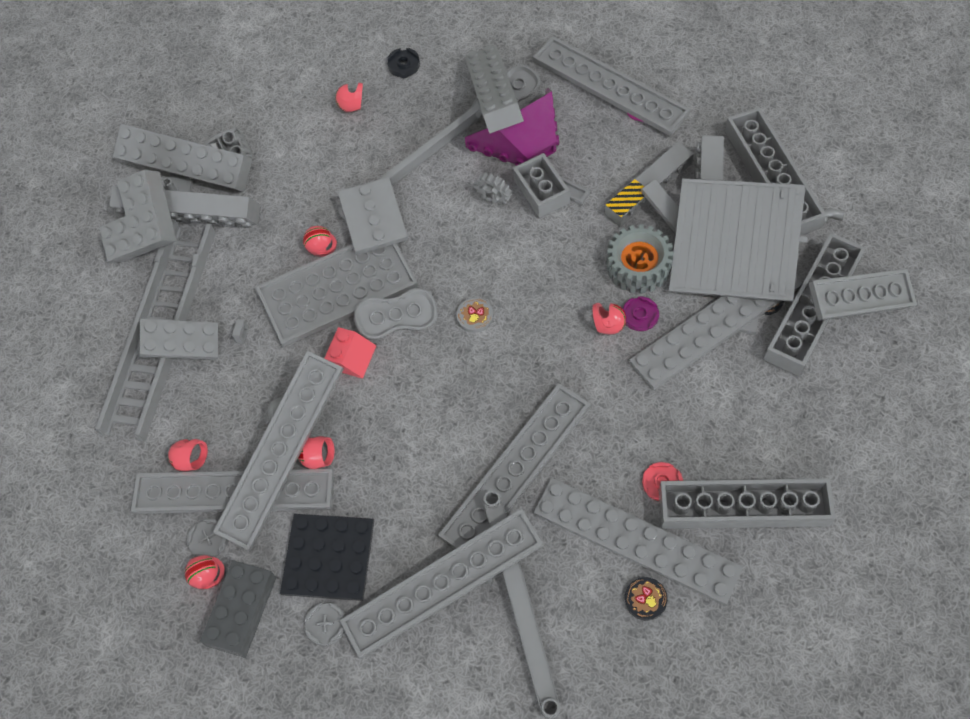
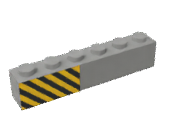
(664, 170)

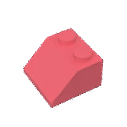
(350, 352)

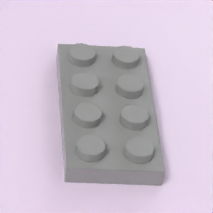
(178, 339)

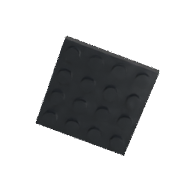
(327, 557)

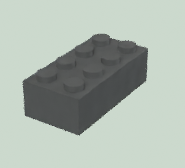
(238, 609)

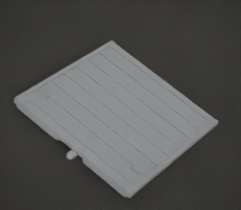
(738, 239)

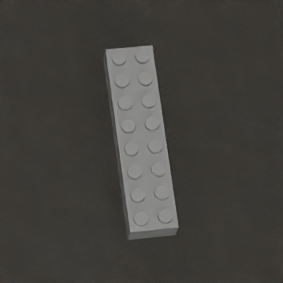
(493, 89)
(182, 157)
(770, 162)
(203, 206)
(800, 327)
(746, 503)

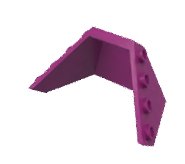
(522, 140)

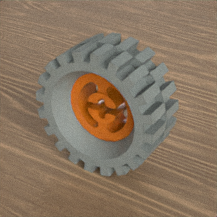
(629, 248)

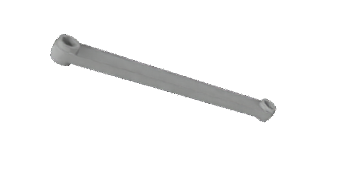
(431, 146)
(525, 619)

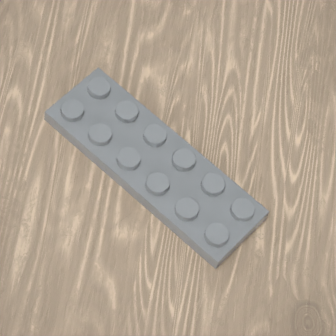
(862, 294)

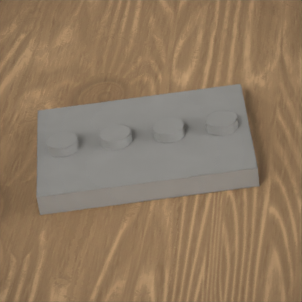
(372, 215)

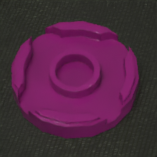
(641, 313)

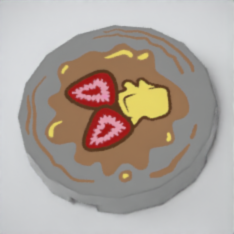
(475, 314)

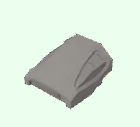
(232, 141)

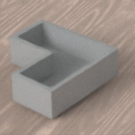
(146, 219)

